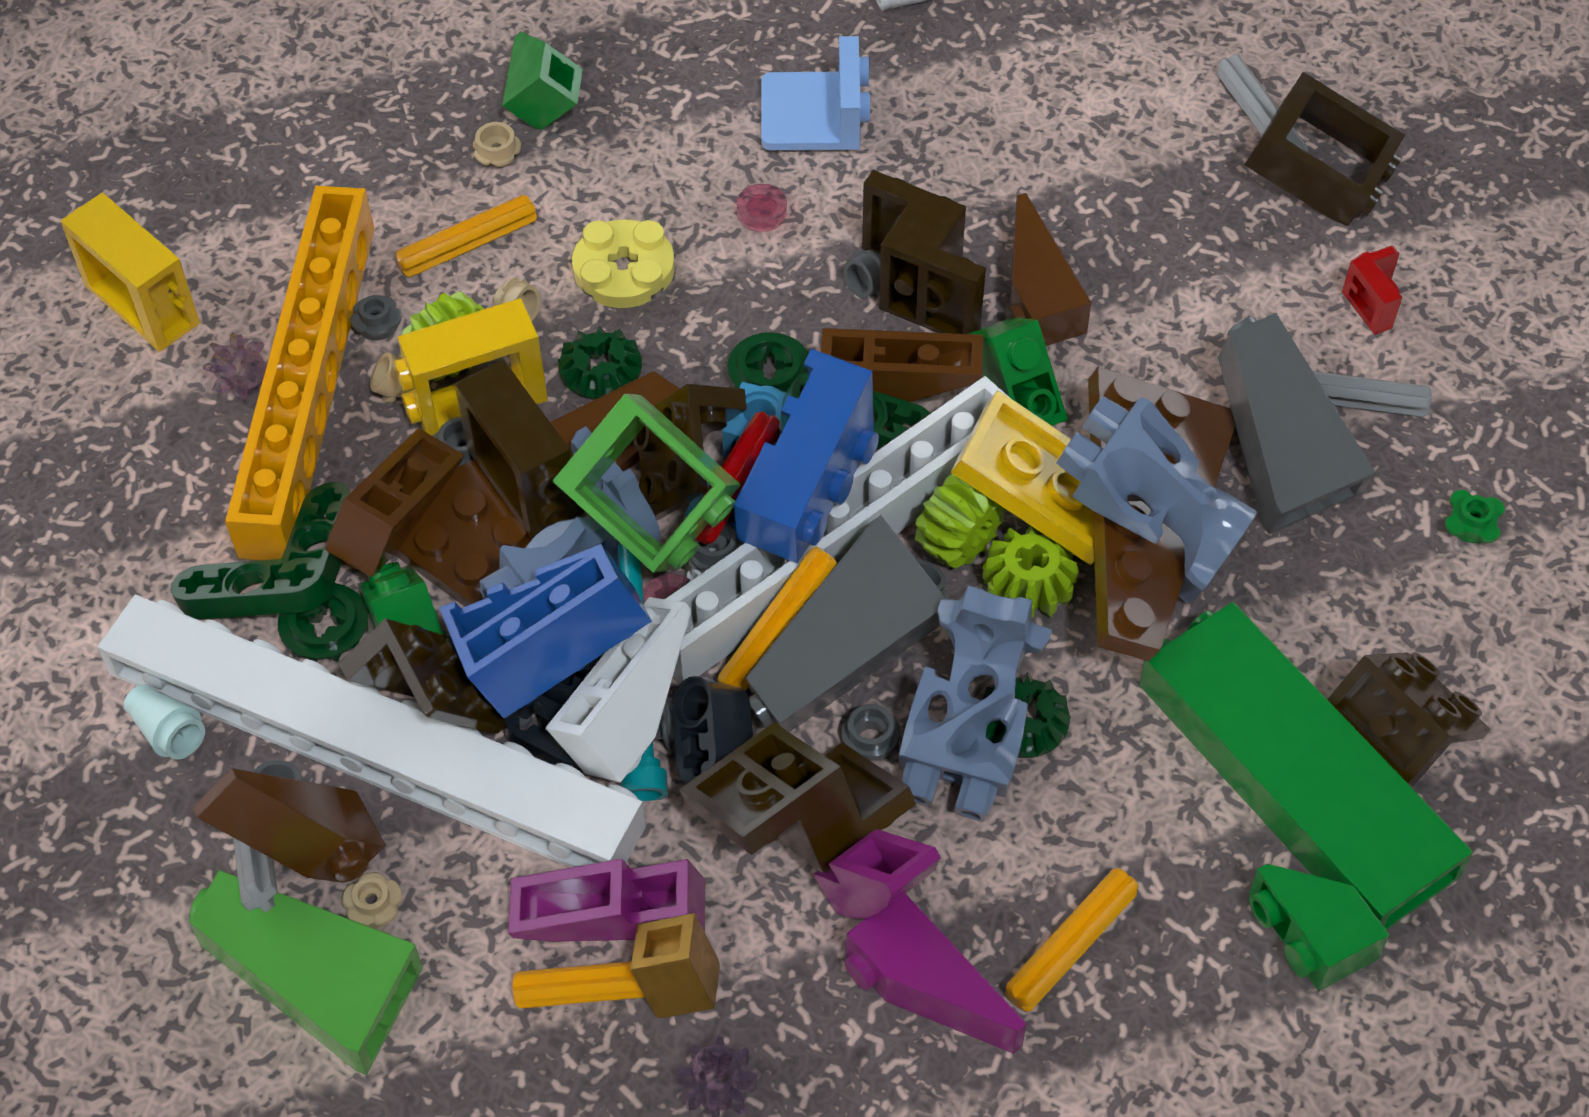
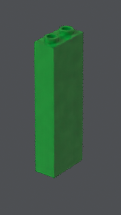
(1302, 765)

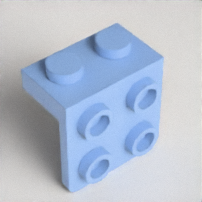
(817, 107)

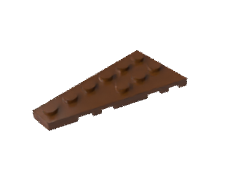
(470, 521)
(1134, 577)

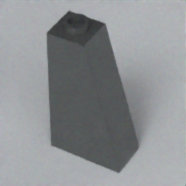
(1287, 426)
(850, 627)

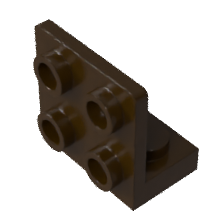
(697, 411)
(423, 667)
(1406, 711)

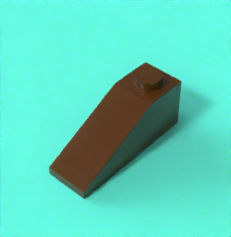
(1043, 280)
(909, 362)
(391, 502)
(296, 822)

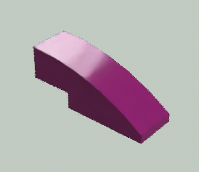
(876, 873)
(602, 900)

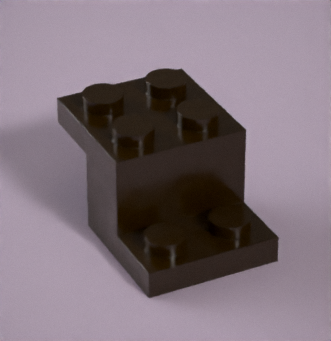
(921, 256)
(798, 796)

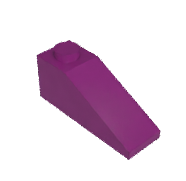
(926, 974)

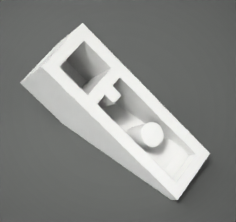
(623, 696)

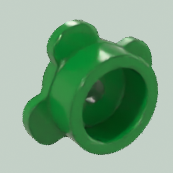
(1472, 528)

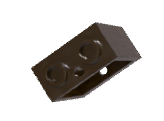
(1313, 179)
(515, 446)

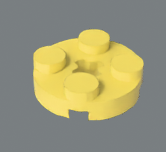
(615, 239)

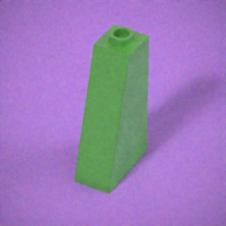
(312, 965)

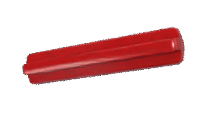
(741, 460)

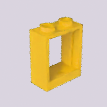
(131, 271)
(460, 345)

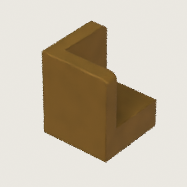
(675, 966)

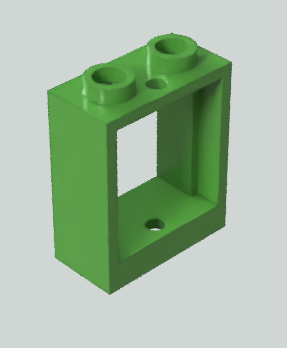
(603, 448)

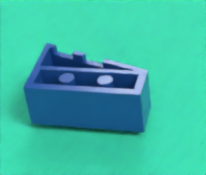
(813, 461)
(544, 629)

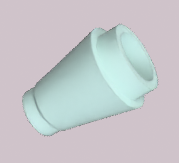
(165, 722)

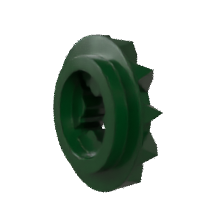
(750, 355)
(575, 363)
(347, 612)
(1051, 717)

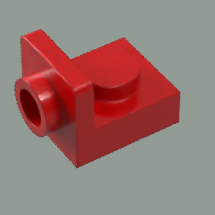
(1372, 290)

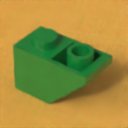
(540, 82)
(1020, 366)
(399, 596)
(1320, 921)

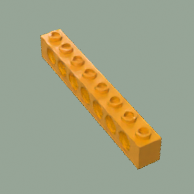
(301, 373)

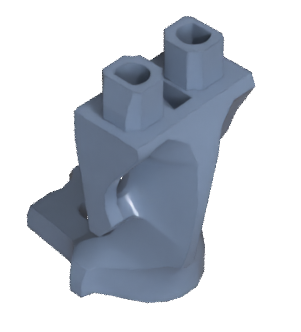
(1136, 470)
(576, 534)
(990, 640)

